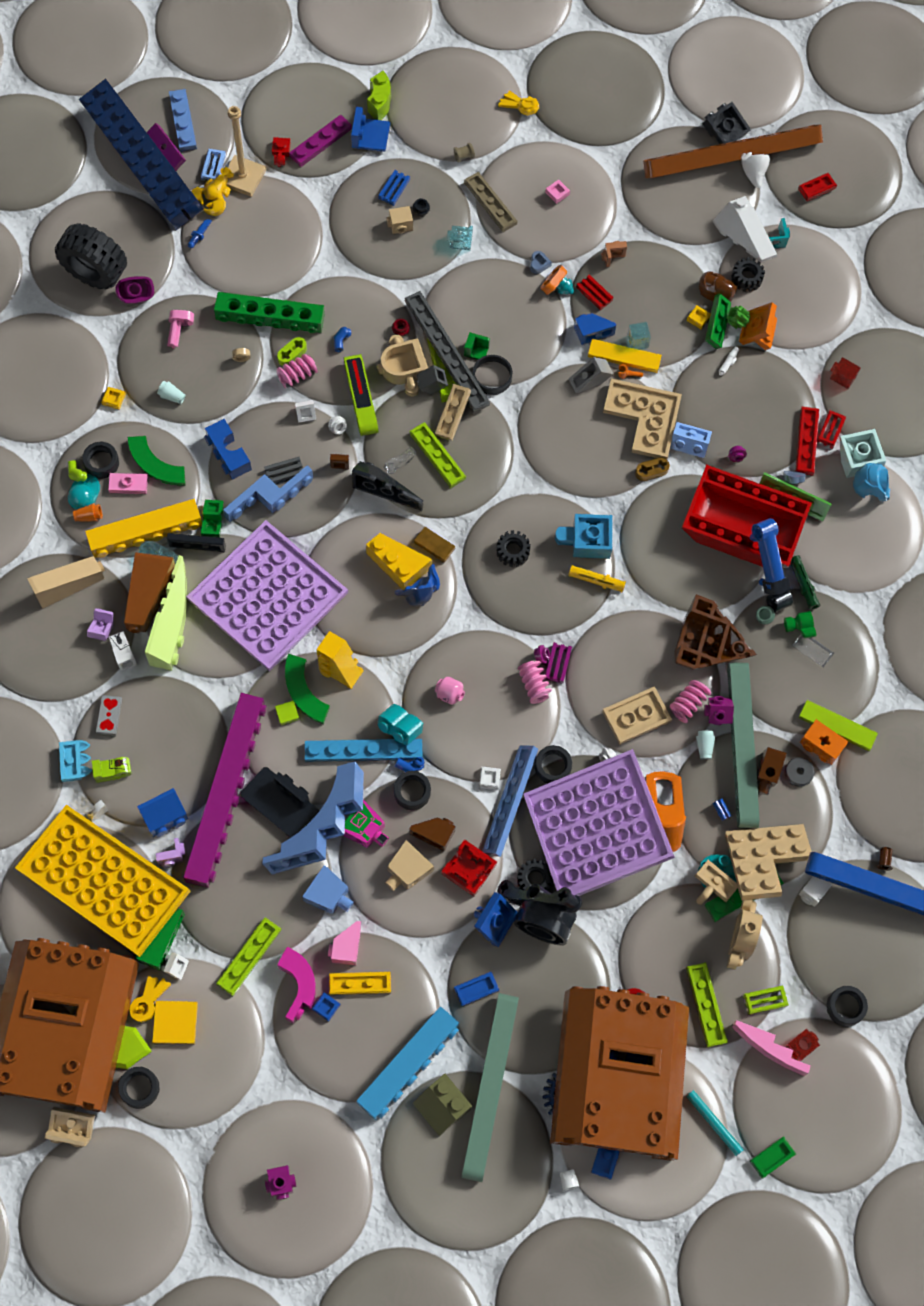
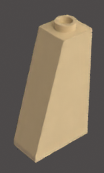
(66, 580)

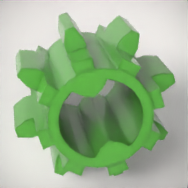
(738, 317)

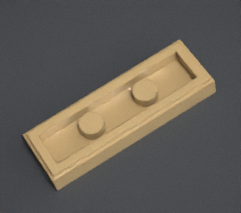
(452, 412)

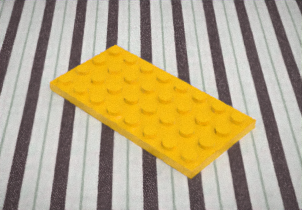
(103, 880)

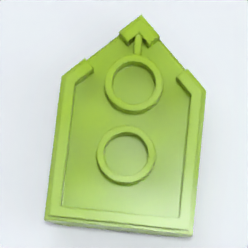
(132, 1048)

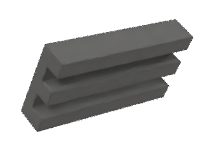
(282, 468)

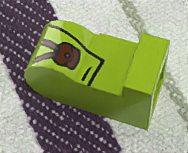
(111, 769)

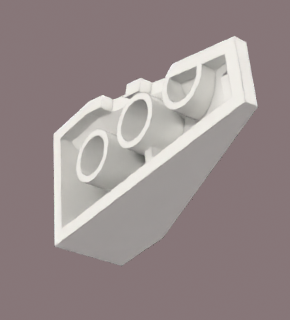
(743, 225)

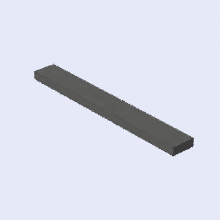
(446, 350)

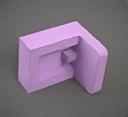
(101, 625)
(171, 857)

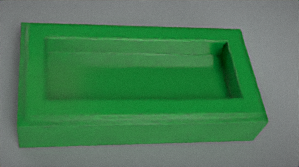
(772, 1157)

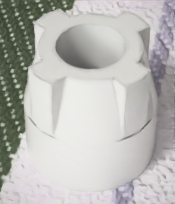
(569, 1180)

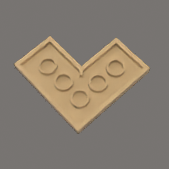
(652, 408)
(757, 852)

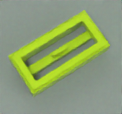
(749, 1004)

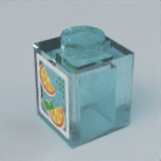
(639, 336)

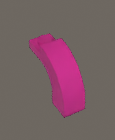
(300, 970)

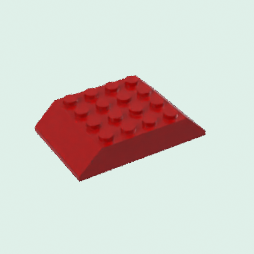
(729, 507)

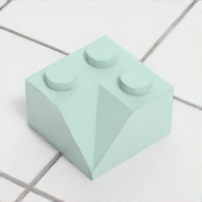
(859, 450)

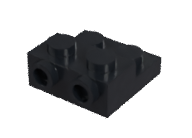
(726, 124)

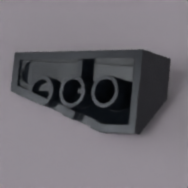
(374, 481)

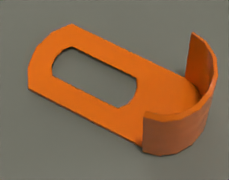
(671, 815)

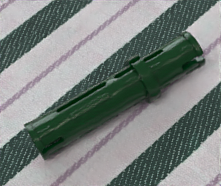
(807, 588)

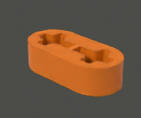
(553, 279)

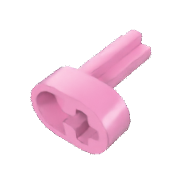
(178, 318)

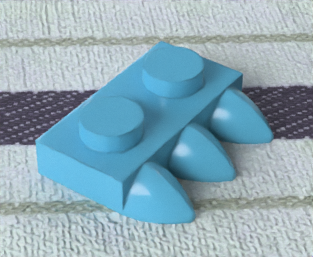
(72, 759)

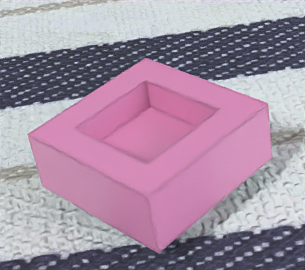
(557, 191)

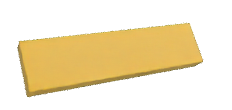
(625, 355)

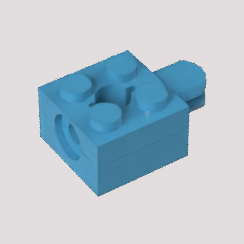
(587, 529)

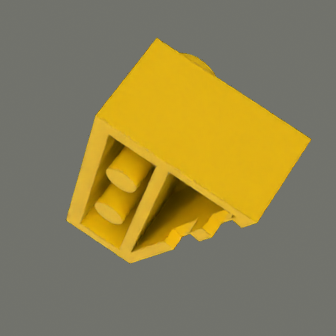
(397, 560)
(336, 660)

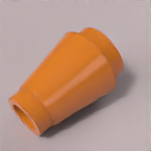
(88, 513)

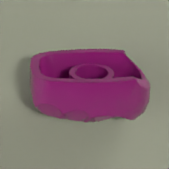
(135, 289)

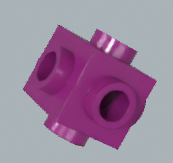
(719, 710)
(276, 1175)

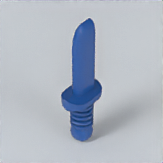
(198, 235)

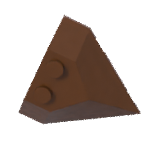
(708, 637)

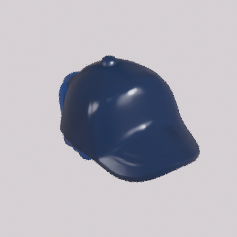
(421, 590)

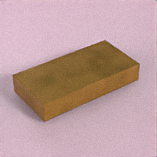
(434, 544)

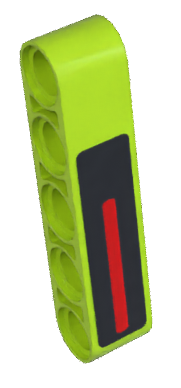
(361, 395)

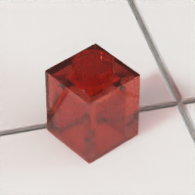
(844, 372)

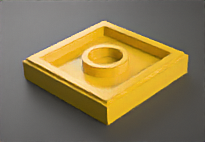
(175, 1022)

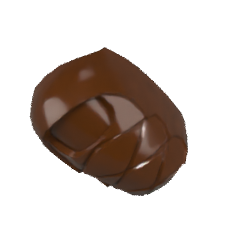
(714, 284)

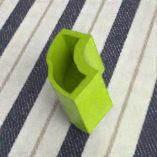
(379, 101)

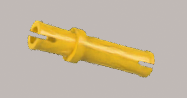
(596, 578)

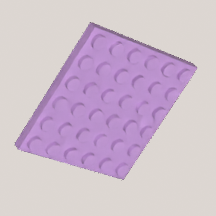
(267, 595)
(598, 825)

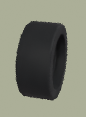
(97, 447)
(556, 750)
(412, 775)
(858, 995)
(122, 1087)

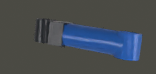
(775, 582)

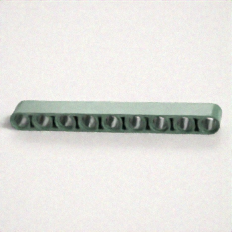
(743, 746)
(490, 1088)

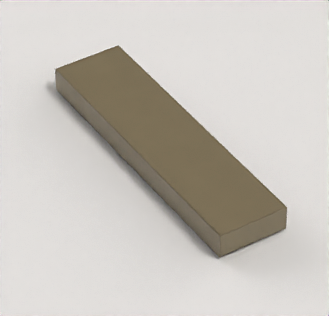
(490, 202)

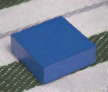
(326, 1006)

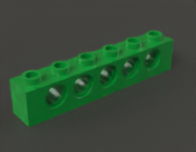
(262, 306)

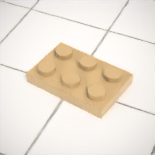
(637, 715)

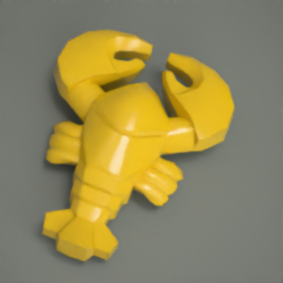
(215, 190)

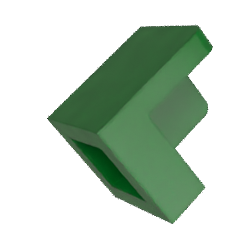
(476, 346)

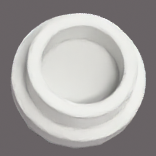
(337, 425)

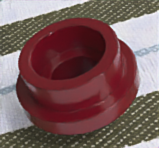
(401, 323)

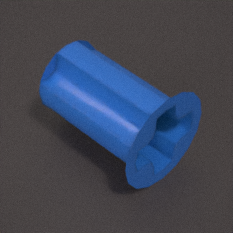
(722, 809)

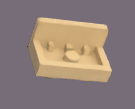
(70, 1127)

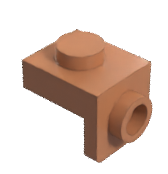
(613, 250)

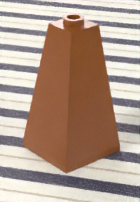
(147, 589)

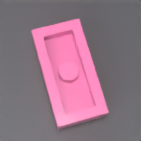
(128, 483)

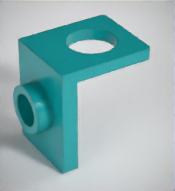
(784, 233)

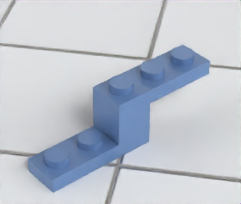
(268, 494)

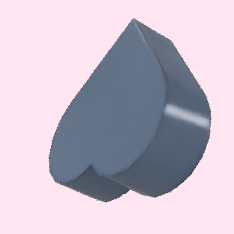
(539, 262)
(793, 477)

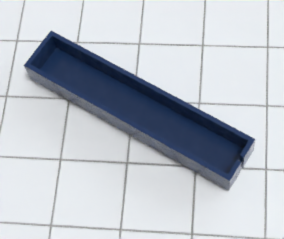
(140, 154)

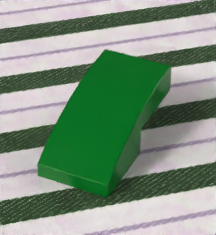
(212, 518)

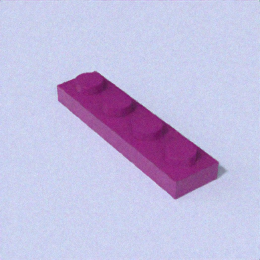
(320, 140)

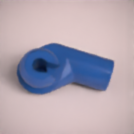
(342, 333)
(414, 765)

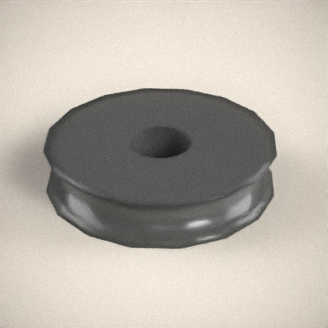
(792, 775)

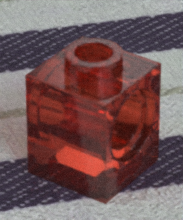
(799, 1053)

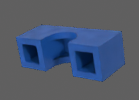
(234, 462)

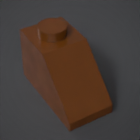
(434, 832)

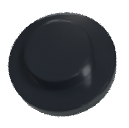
(421, 207)

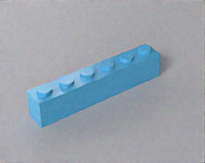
(407, 1063)

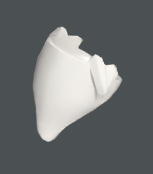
(755, 167)

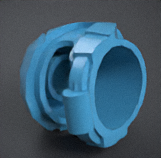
(872, 480)

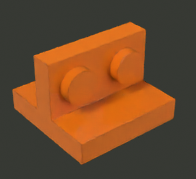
(760, 326)

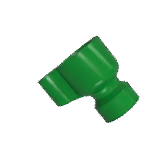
(803, 622)

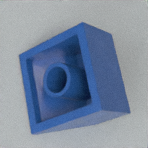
(163, 813)

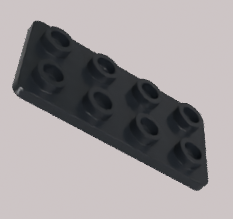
(280, 801)

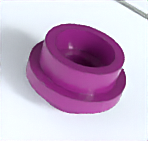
(737, 454)
(541, 654)

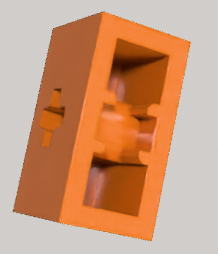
(820, 733)

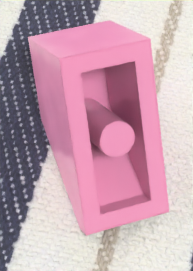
(345, 945)

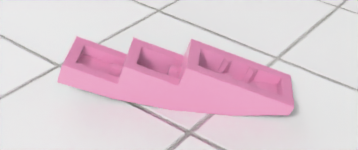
(764, 1043)

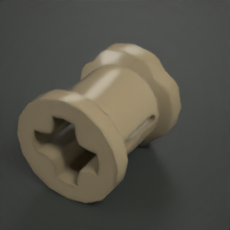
(464, 152)

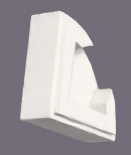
(100, 809)

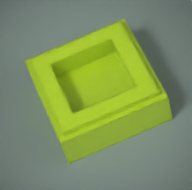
(287, 713)

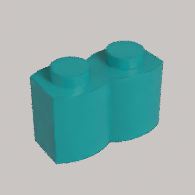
(400, 724)

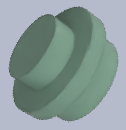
(765, 615)

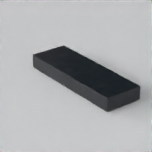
(196, 542)

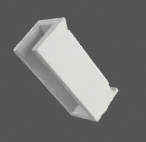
(815, 890)

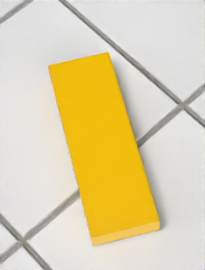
(359, 983)

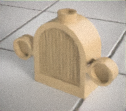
(402, 363)
(745, 934)

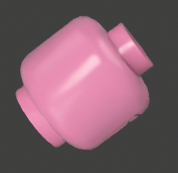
(449, 690)

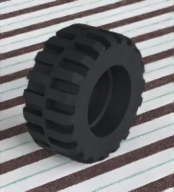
(90, 256)

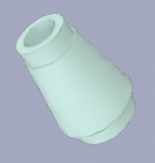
(170, 392)
(705, 744)

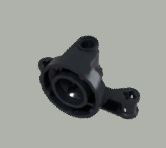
(541, 913)

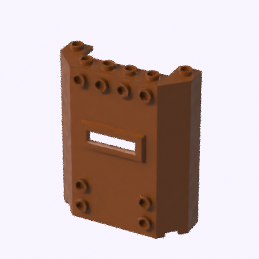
(56, 1053)
(617, 1101)

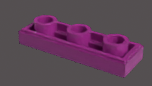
(166, 146)

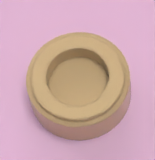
(241, 354)

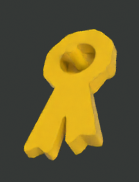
(525, 105)
(143, 1007)

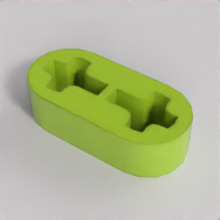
(292, 351)

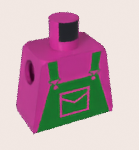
(365, 827)

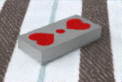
(109, 715)

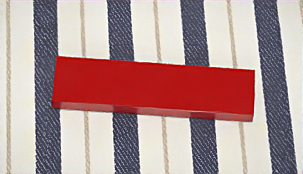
(807, 440)

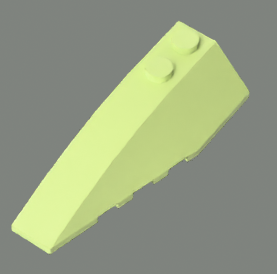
(169, 623)

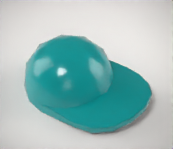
(84, 493)

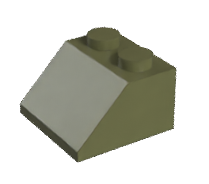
(442, 1104)

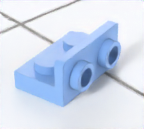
(690, 440)

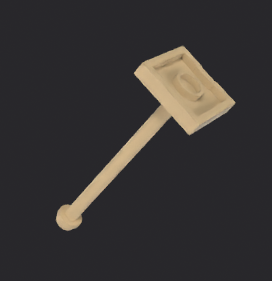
(246, 172)

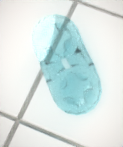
(154, 548)

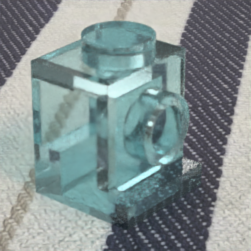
(460, 237)

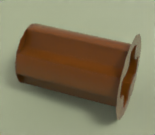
(885, 859)

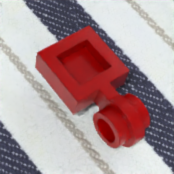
(280, 150)

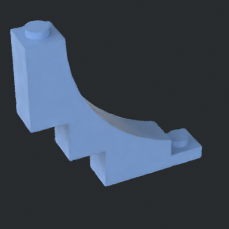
(310, 843)

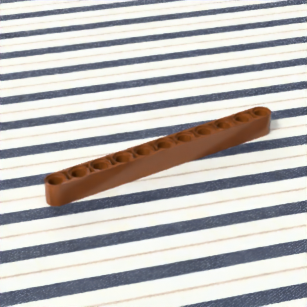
(732, 151)

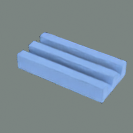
(220, 165)

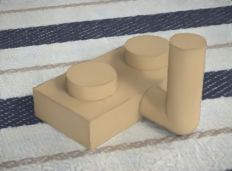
(716, 882)

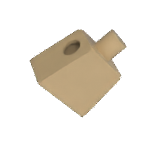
(408, 867)

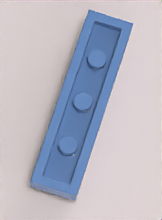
(182, 120)

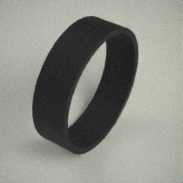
(494, 358)

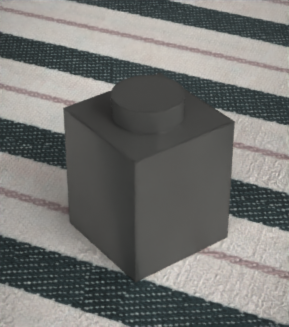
(432, 380)

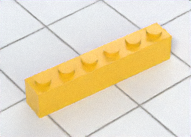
(143, 527)

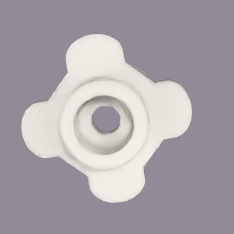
(606, 754)

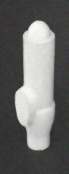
(730, 360)

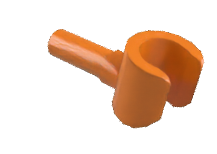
(623, 375)

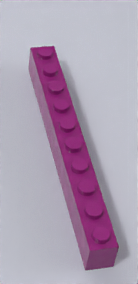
(224, 791)

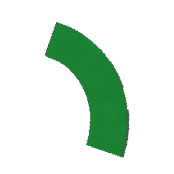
(152, 465)
(300, 692)

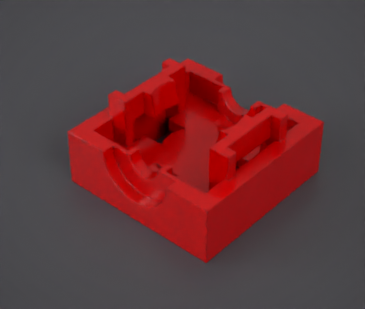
(467, 869)

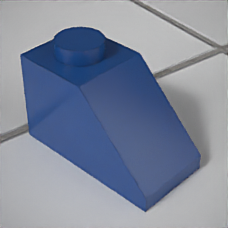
(593, 327)

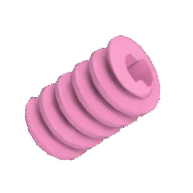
(296, 369)
(533, 681)
(688, 699)

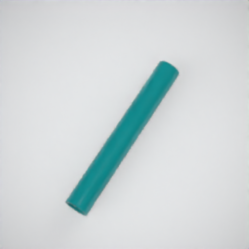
(715, 1123)

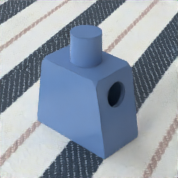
(328, 892)

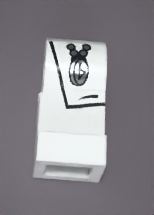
(122, 651)

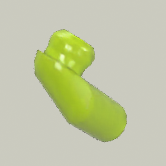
(74, 473)

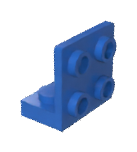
(369, 133)

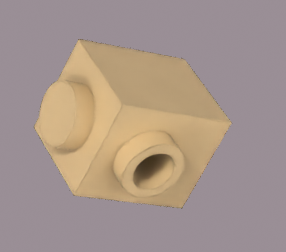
(400, 220)

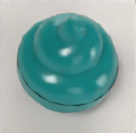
(565, 286)

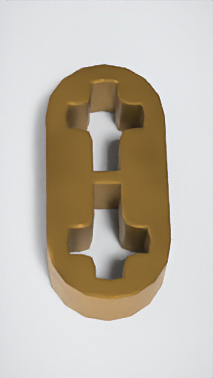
(652, 469)

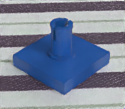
(495, 919)

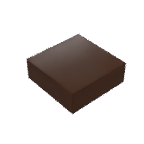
(339, 461)

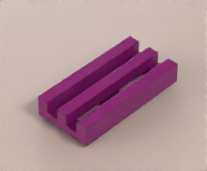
(561, 648)

